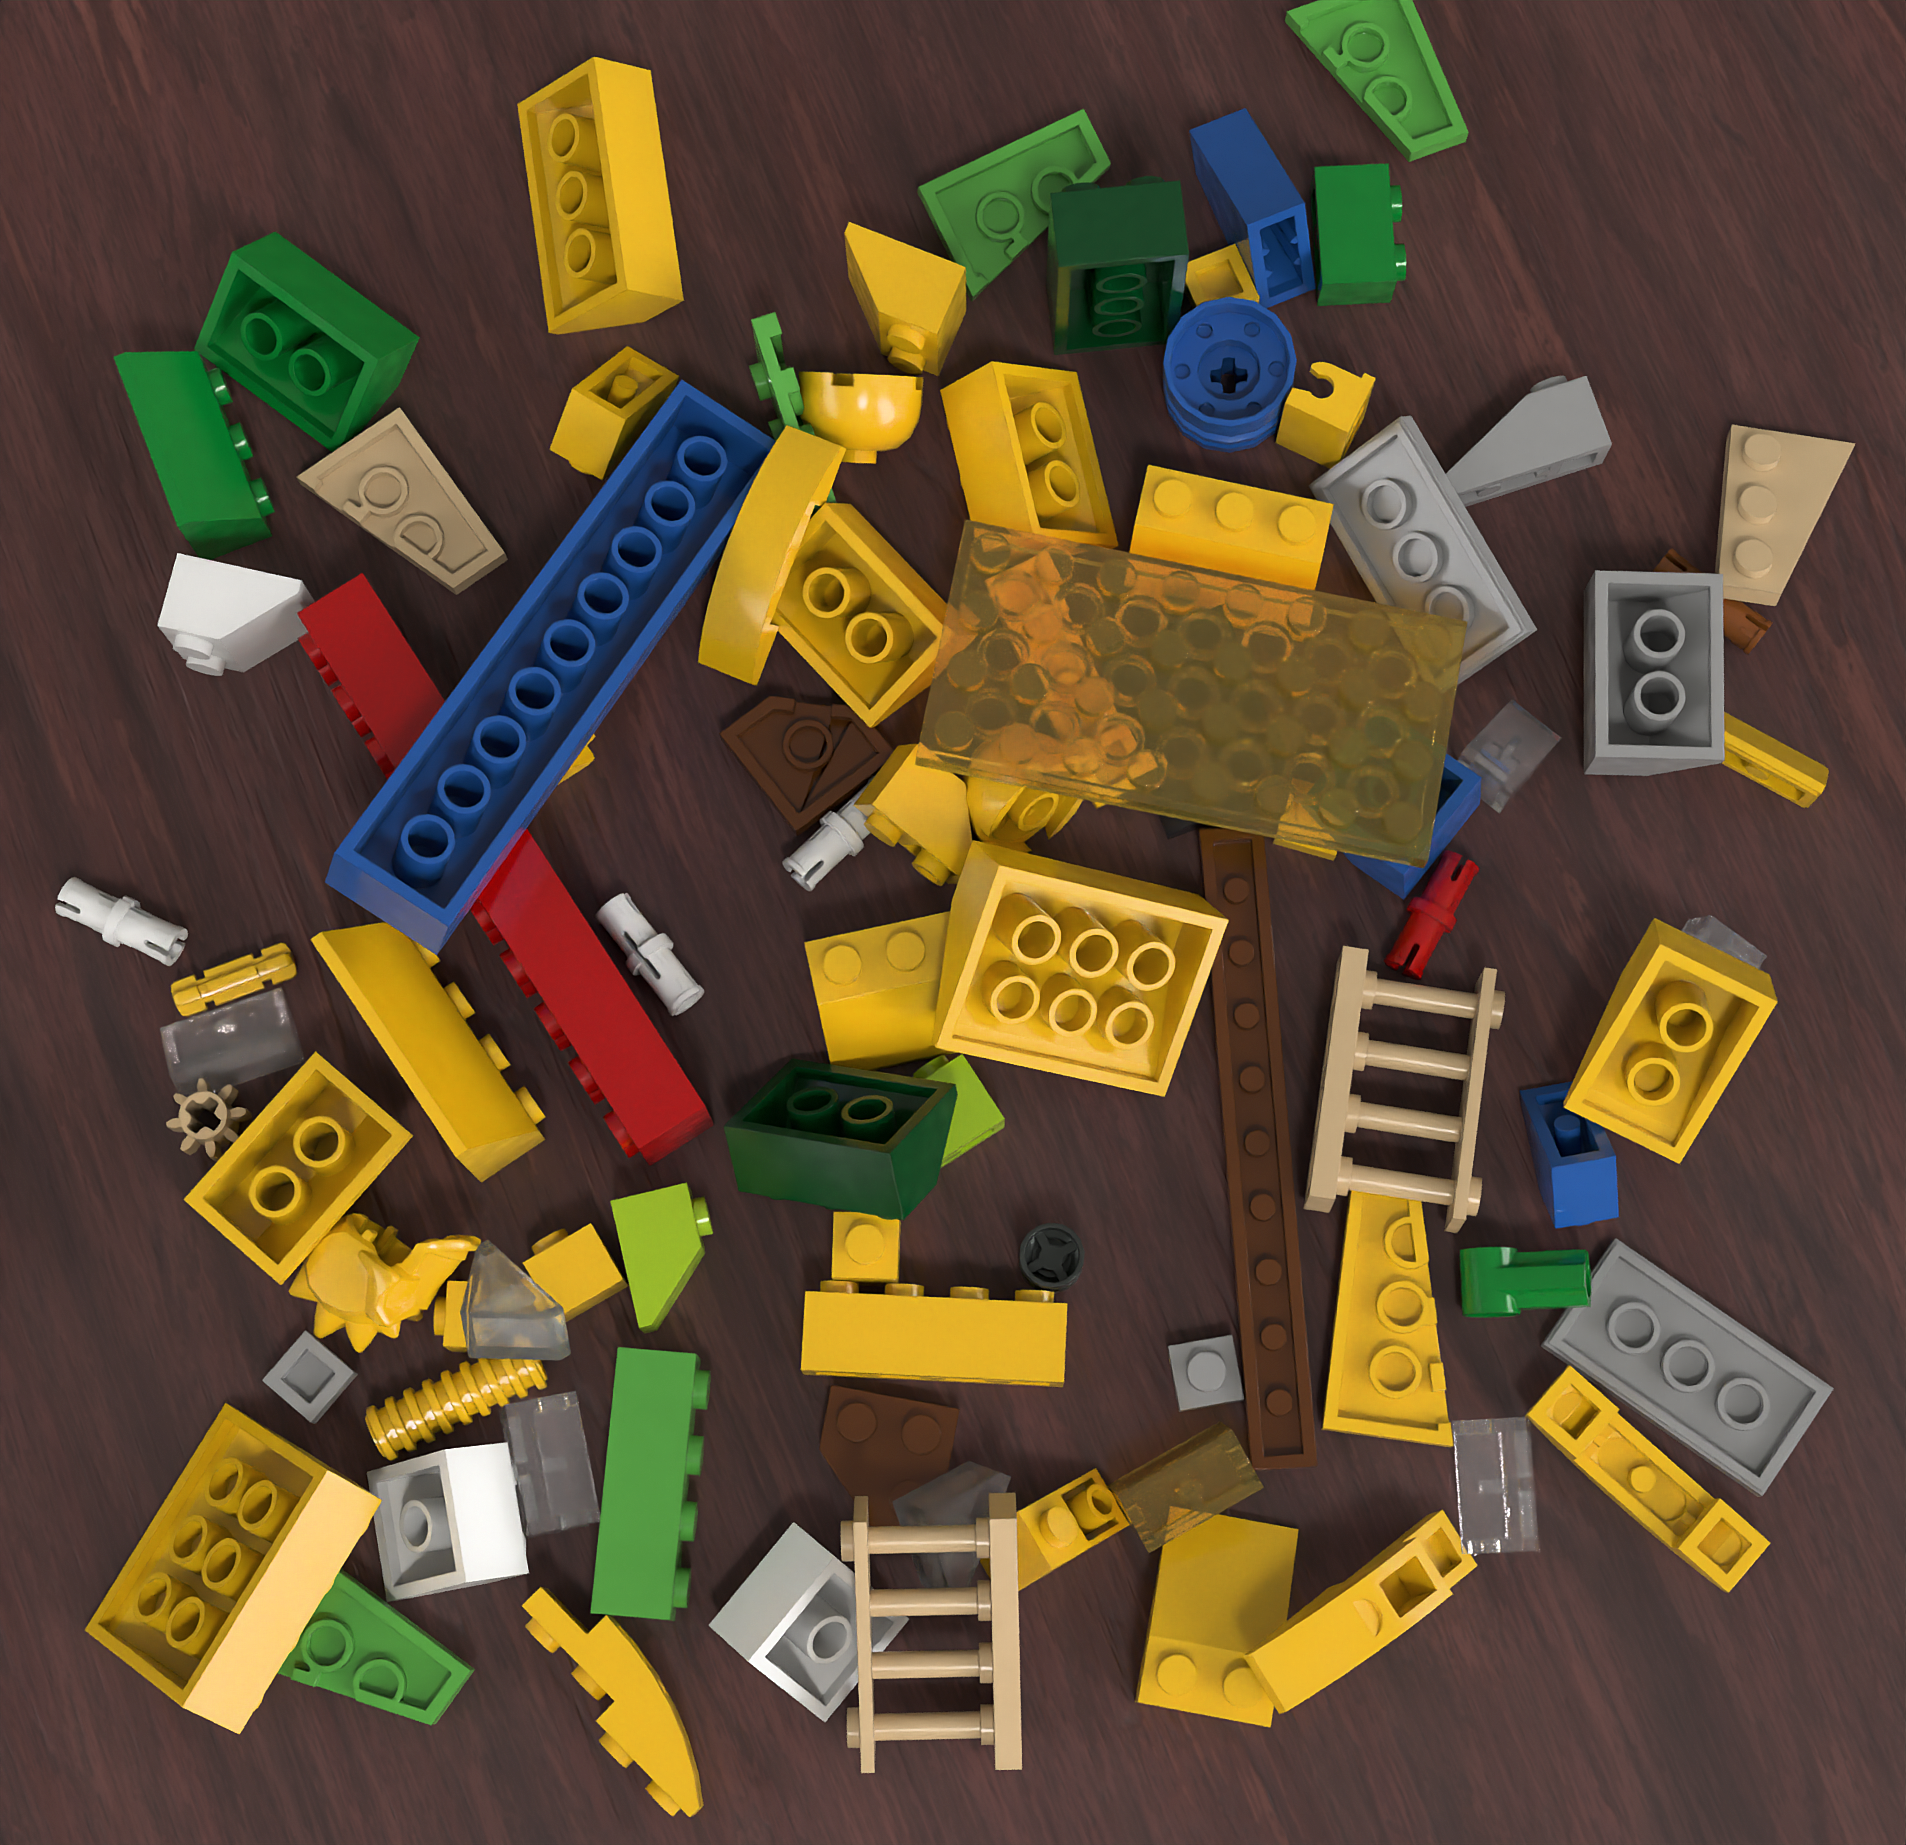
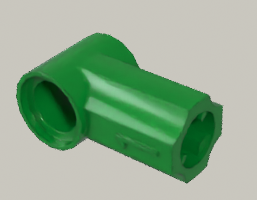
(1508, 1281)

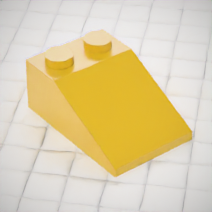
(1670, 1040)
(1212, 1604)

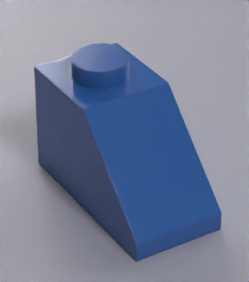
(1570, 1159)

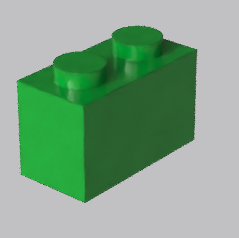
(1355, 234)

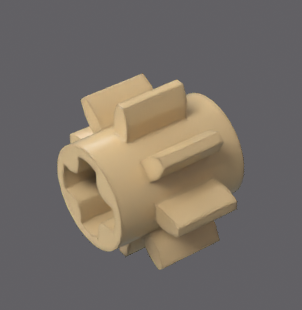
(197, 1132)

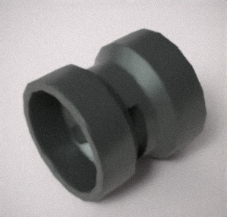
(1055, 1249)

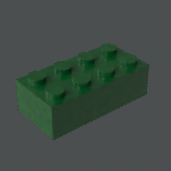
(1115, 264)

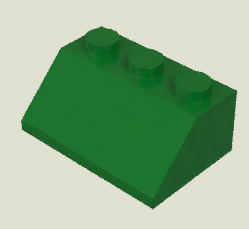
(304, 340)
(197, 450)

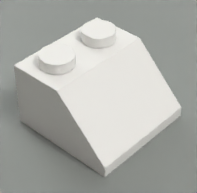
(230, 614)
(448, 1521)
(800, 1622)

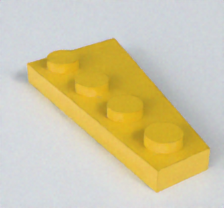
(1384, 1340)

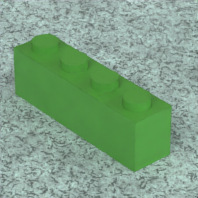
(647, 1484)

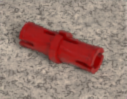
(1431, 915)

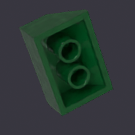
(842, 1138)

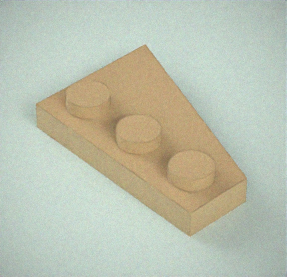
(407, 501)
(1770, 506)

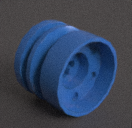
(1237, 340)

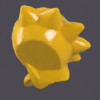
(373, 1279)

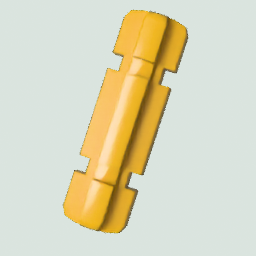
(234, 979)

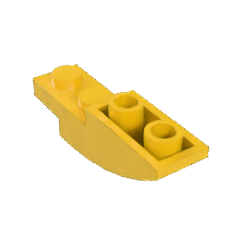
(1361, 1614)
(643, 1718)

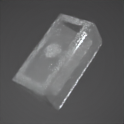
(232, 1043)

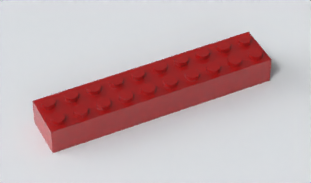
(524, 901)

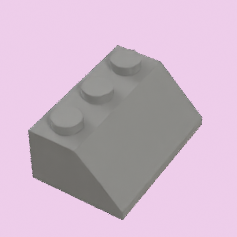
(1653, 672)

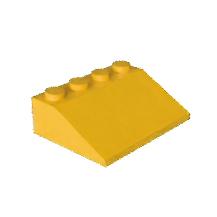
(1072, 969)
(433, 1045)
(232, 1569)

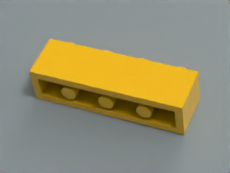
(934, 1336)

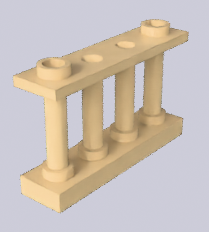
(1343, 1112)
(992, 1600)

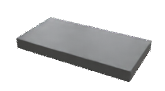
(1420, 542)
(1688, 1368)

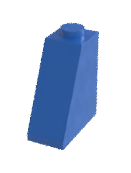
(1255, 205)

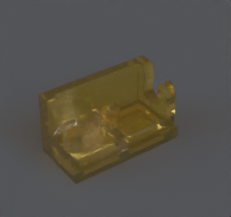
(1185, 1486)

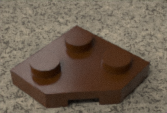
(805, 755)
(885, 1446)

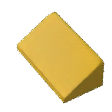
(1772, 763)

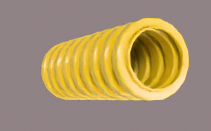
(450, 1401)

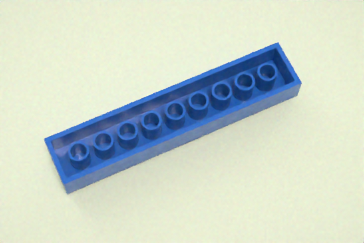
(551, 671)

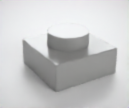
(1205, 1373)
(310, 1377)

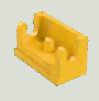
(1325, 426)

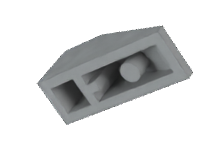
(1540, 439)

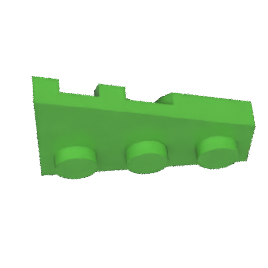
(1386, 67)
(1002, 200)
(777, 381)
(375, 1655)

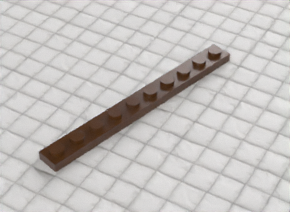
(1258, 1156)

